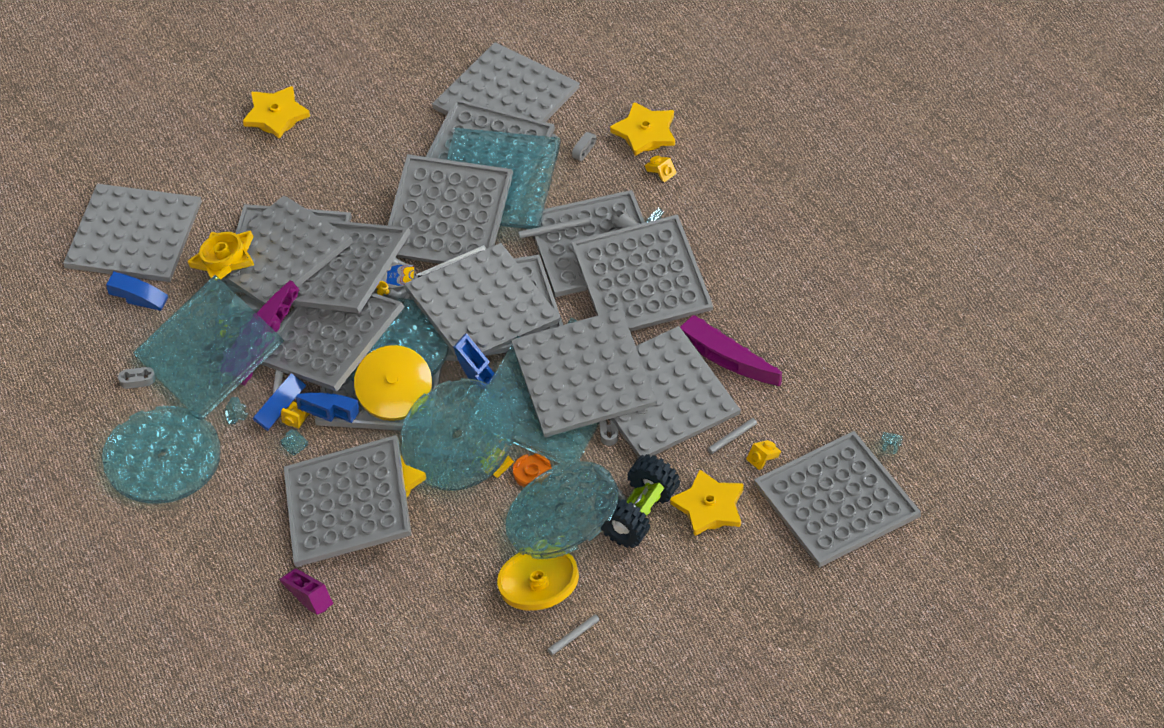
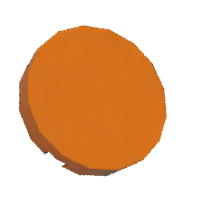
(530, 467)

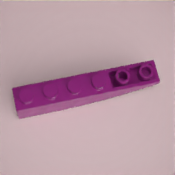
(276, 309)
(728, 353)

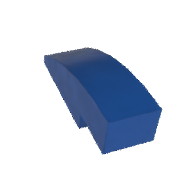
(136, 291)
(473, 360)
(280, 399)
(328, 406)

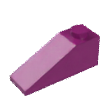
(307, 590)

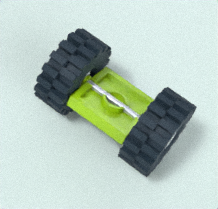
(653, 484)

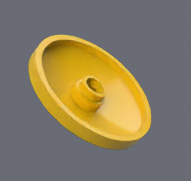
(391, 381)
(537, 583)

